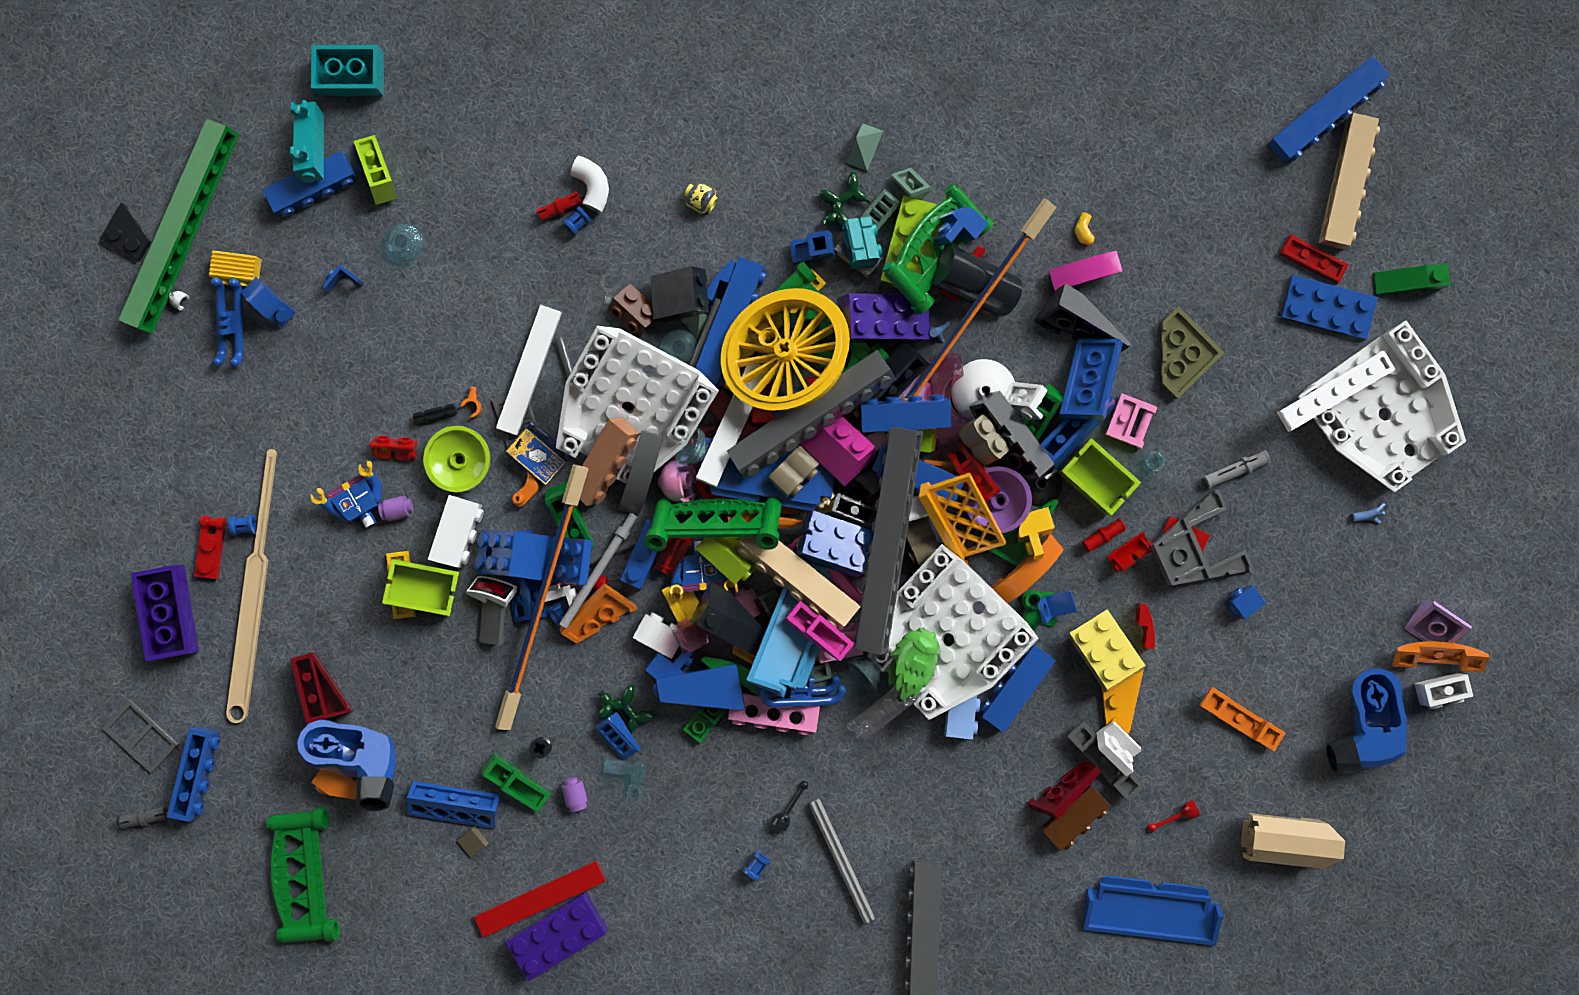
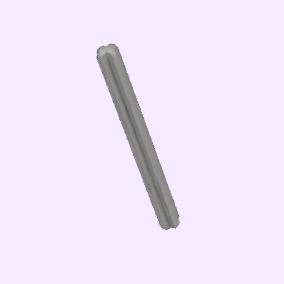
(841, 861)

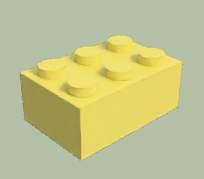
(1106, 651)

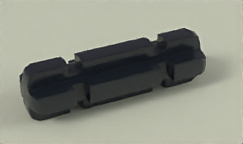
(435, 414)

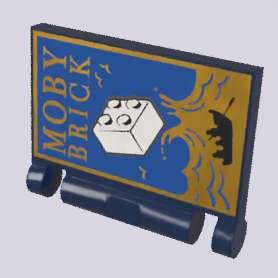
(537, 454)

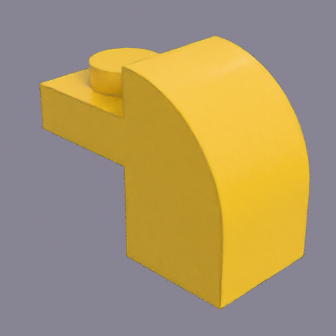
(1036, 524)

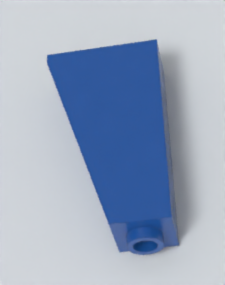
(708, 687)

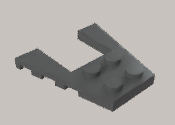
(1181, 555)

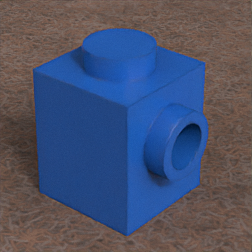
(1245, 602)

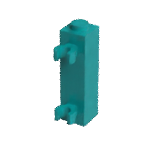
(308, 142)

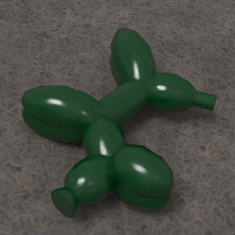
(837, 201)
(623, 703)

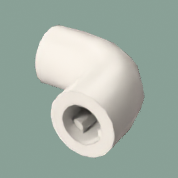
(595, 181)

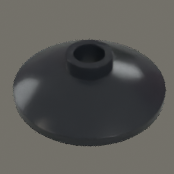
(1050, 491)

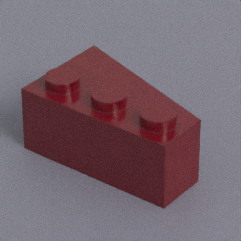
(317, 689)

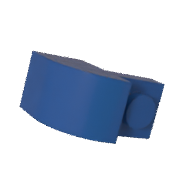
(963, 223)
(814, 247)
(267, 302)
(663, 666)

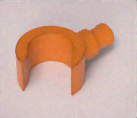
(472, 396)

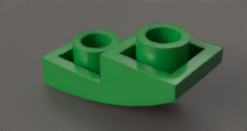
(703, 722)

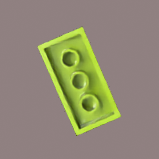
(909, 215)

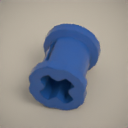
(575, 227)
(242, 525)
(756, 866)

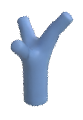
(938, 331)
(1370, 515)

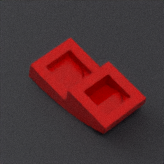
(1144, 618)

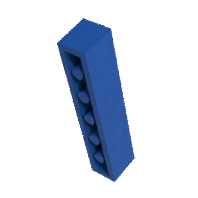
(1328, 109)
(738, 295)

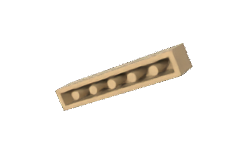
(1349, 180)
(801, 580)

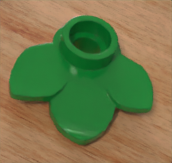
(1031, 612)

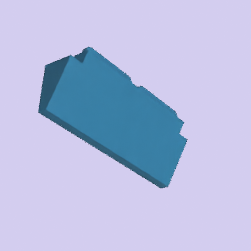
(784, 653)

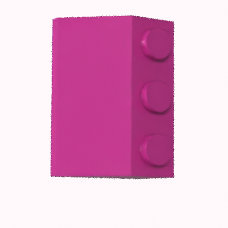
(840, 450)

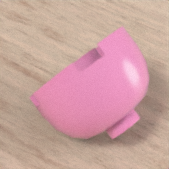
(677, 482)

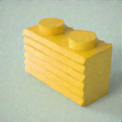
(233, 265)

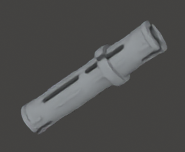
(1244, 466)

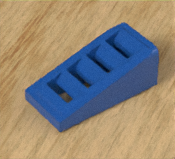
(620, 728)

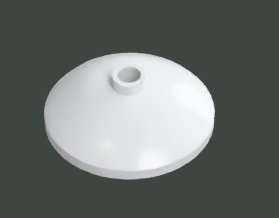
(978, 375)

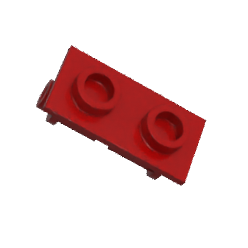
(383, 446)
(672, 554)
(1122, 557)

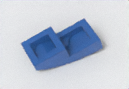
(722, 277)

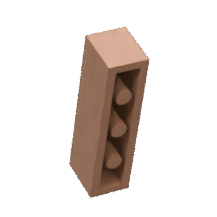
(607, 458)

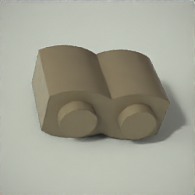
(983, 440)
(793, 472)
(921, 541)

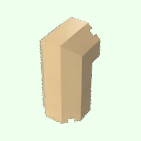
(1291, 841)

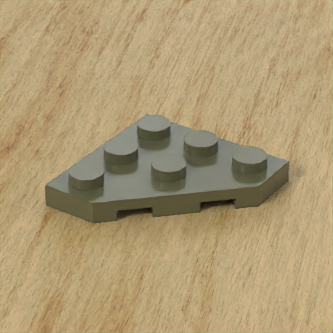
(1184, 352)

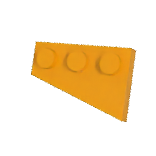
(1121, 702)

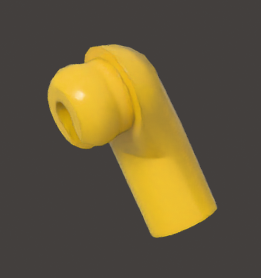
(1082, 230)

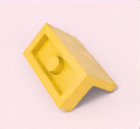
(681, 608)

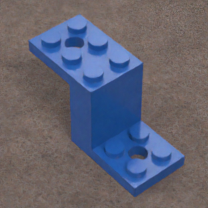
(528, 554)

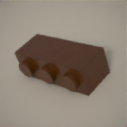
(1076, 819)

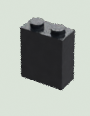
(679, 294)

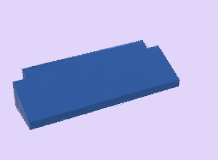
(736, 486)
(1151, 911)

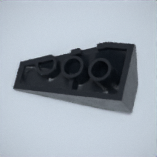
(1073, 313)
(728, 619)

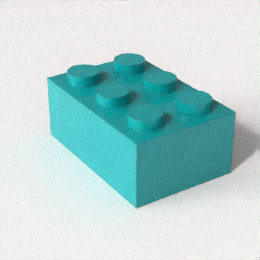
(347, 70)

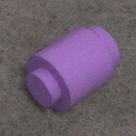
(395, 508)
(574, 794)

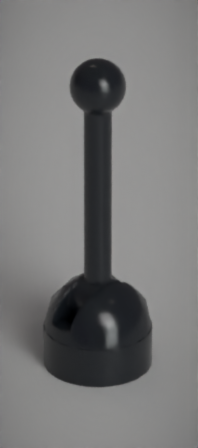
(782, 819)

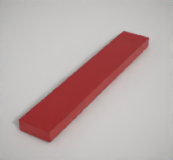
(539, 898)

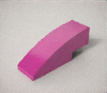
(1086, 270)
(818, 631)

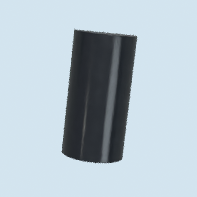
(967, 276)

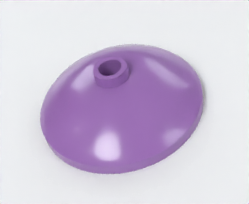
(1016, 496)

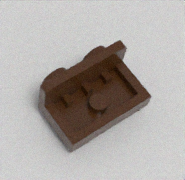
(632, 310)

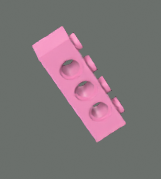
(761, 720)

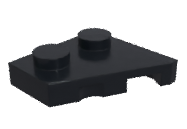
(126, 233)

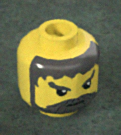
(700, 197)

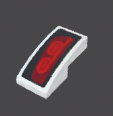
(492, 589)

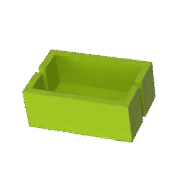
(1099, 477)
(420, 587)

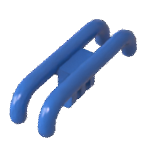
(229, 322)
(803, 697)

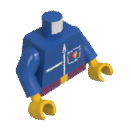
(354, 498)
(695, 573)

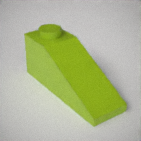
(375, 169)

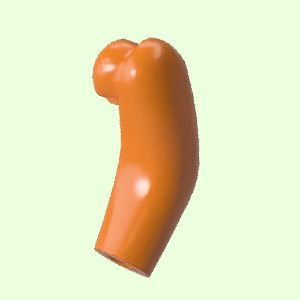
(527, 492)

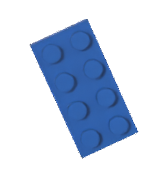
(1328, 307)
(1091, 379)

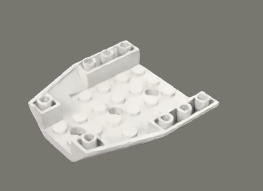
(612, 373)
(1417, 406)
(984, 645)

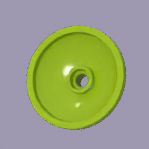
(443, 451)

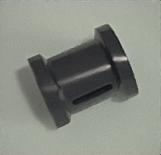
(539, 754)

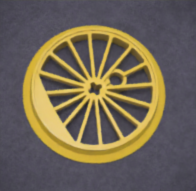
(785, 352)

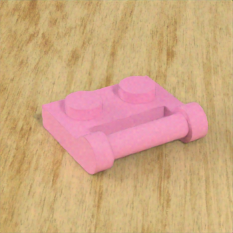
(1124, 418)

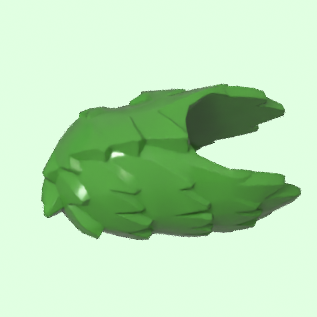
(914, 662)

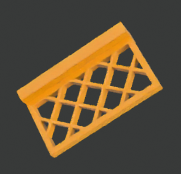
(943, 520)

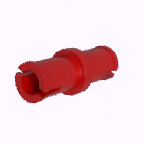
(559, 206)
(1103, 535)

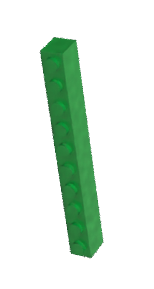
(179, 226)

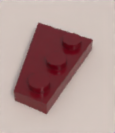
(1062, 796)

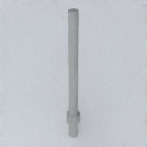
(621, 534)

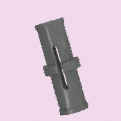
(143, 817)

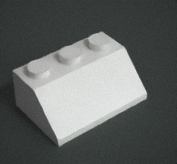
(456, 532)

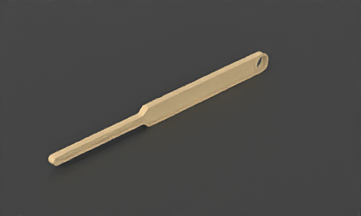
(251, 604)

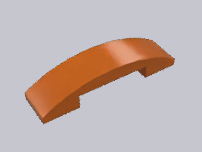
(1028, 571)
(1439, 652)
(1242, 719)

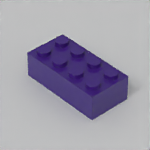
(883, 319)
(164, 612)
(557, 936)

